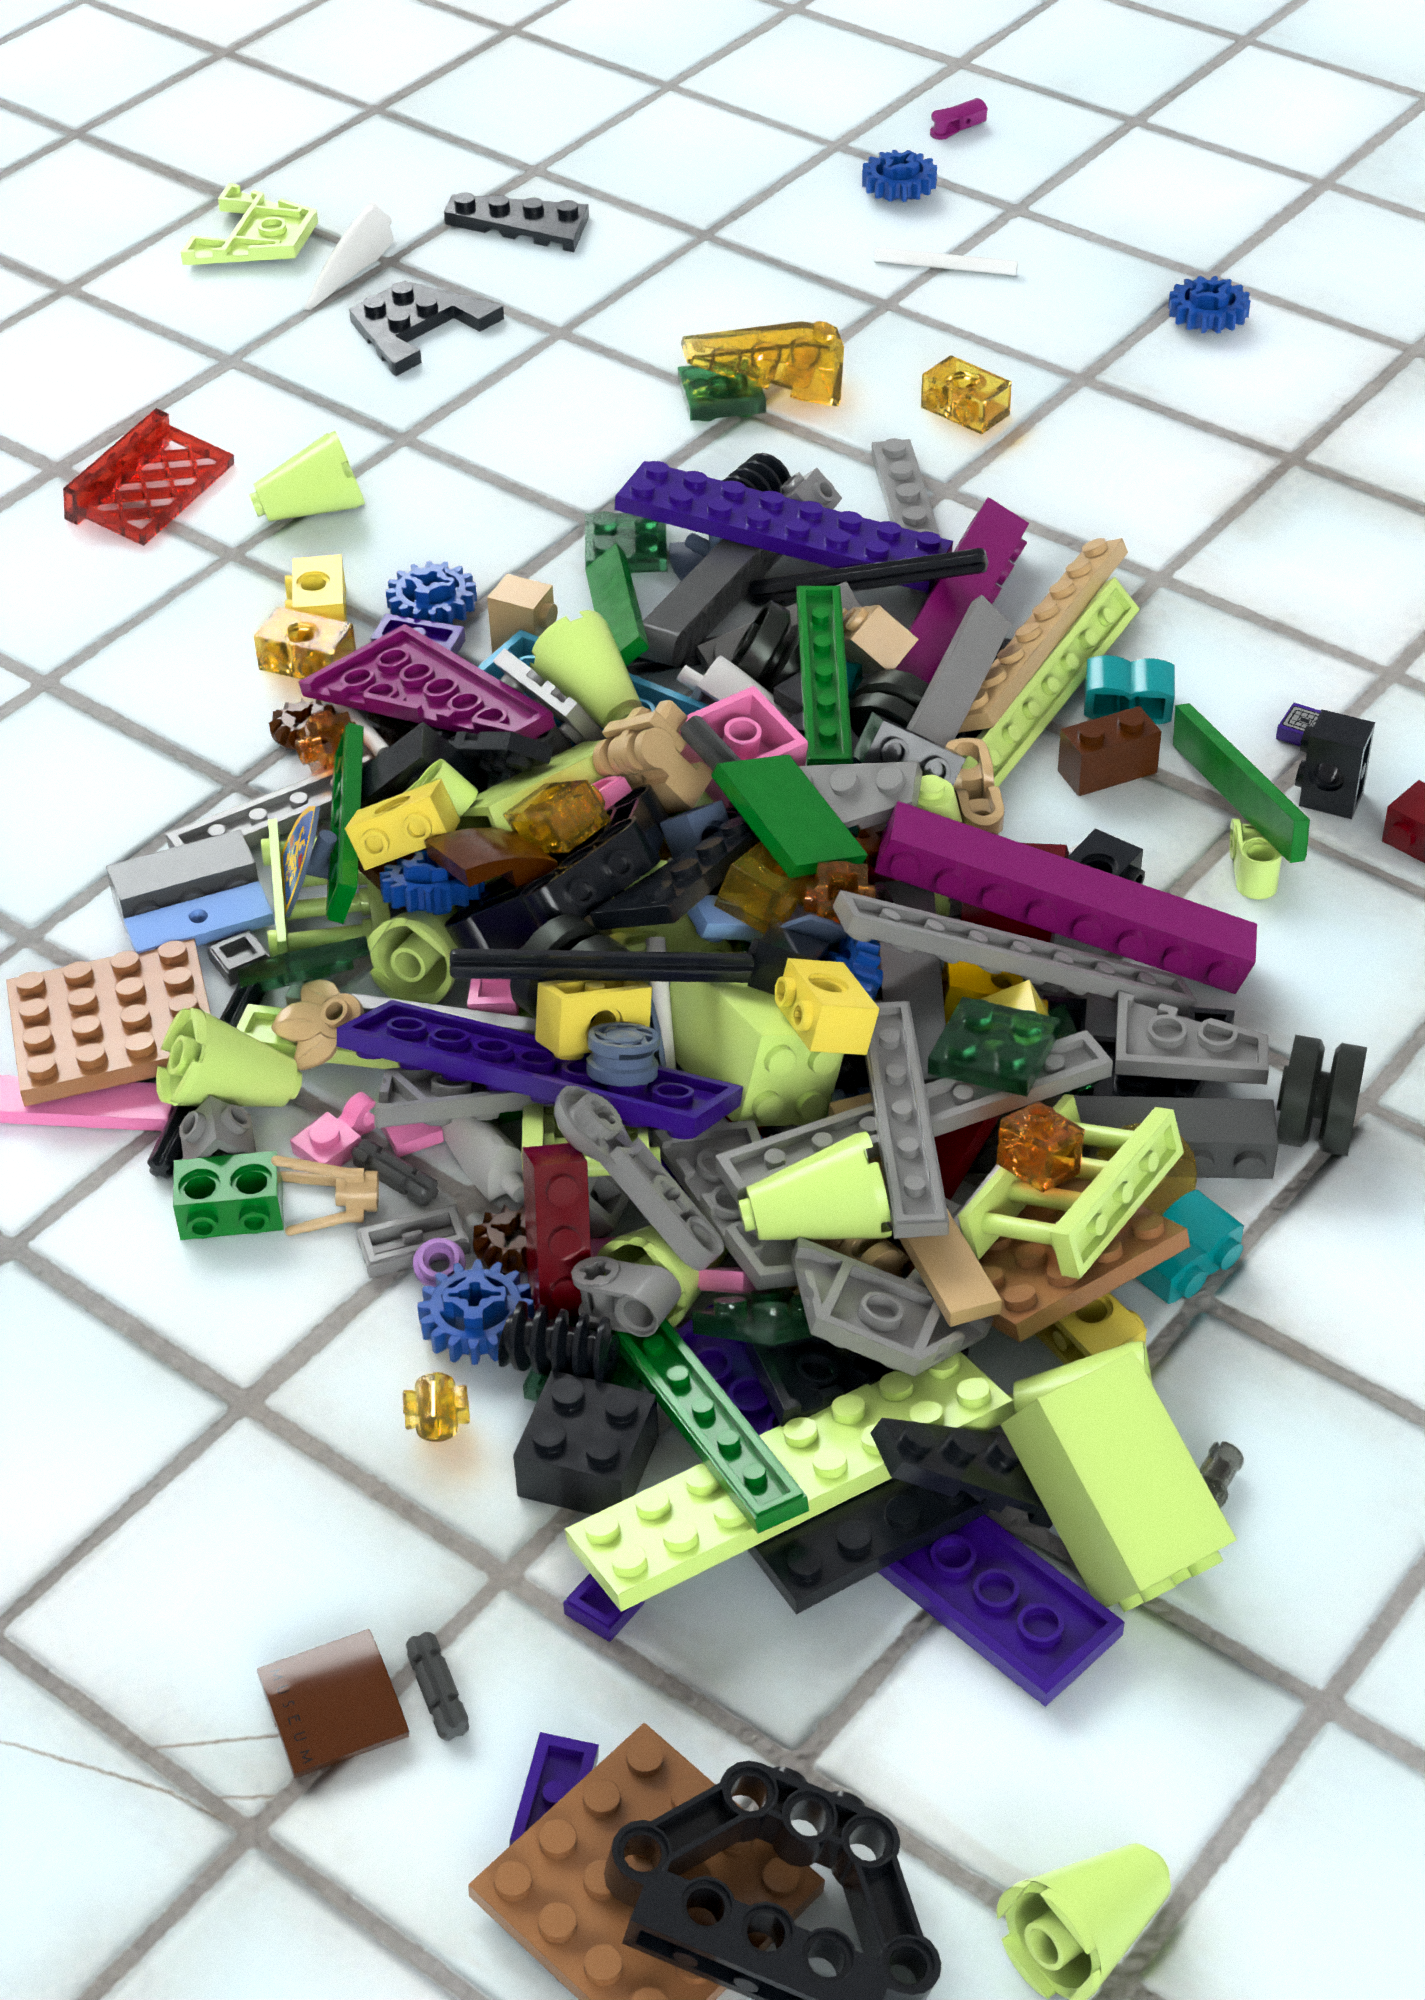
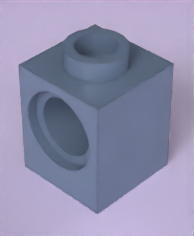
(693, 826)

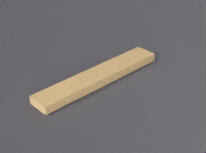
(944, 1261)

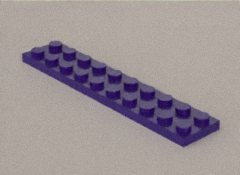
(972, 1580)

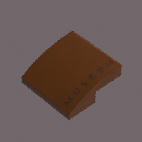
(488, 852)
(332, 1703)

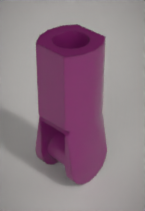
(957, 118)

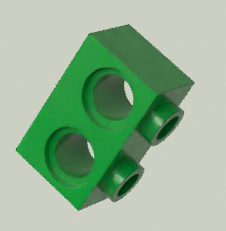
(227, 1195)

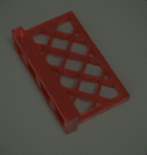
(124, 465)

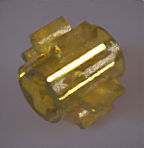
(436, 1407)

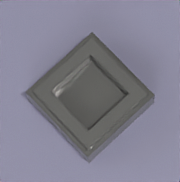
(235, 954)

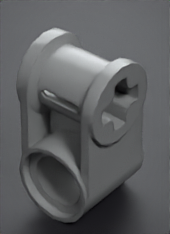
(630, 1294)

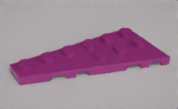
(426, 683)

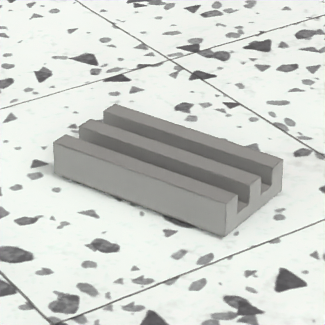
(400, 1253)

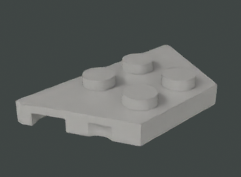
(432, 1100)
(876, 1311)

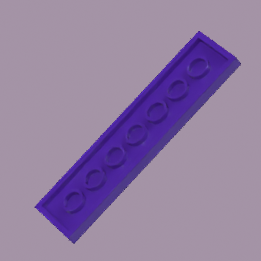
(771, 520)
(517, 1063)

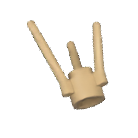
(353, 1189)

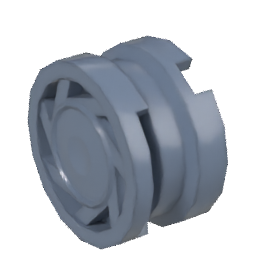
(622, 1054)

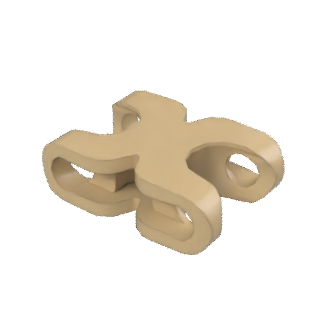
(975, 791)

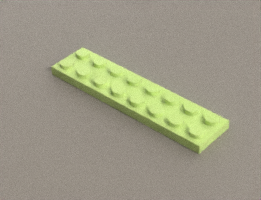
(694, 1524)

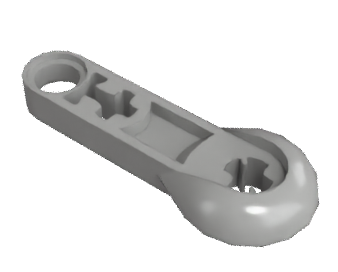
(597, 1131)

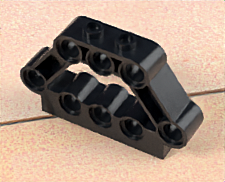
(580, 883)
(723, 1950)

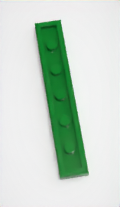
(617, 602)
(823, 675)
(1241, 783)
(345, 802)
(714, 1427)

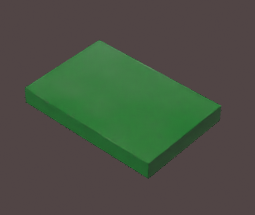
(787, 814)

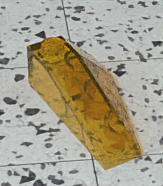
(789, 355)

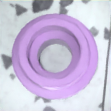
(435, 1250)

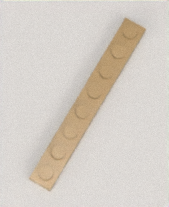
(1043, 631)

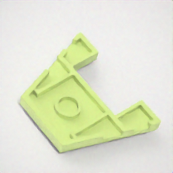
(263, 233)

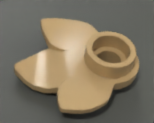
(315, 1021)

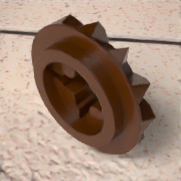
(284, 721)
(490, 1241)

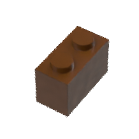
(1109, 750)

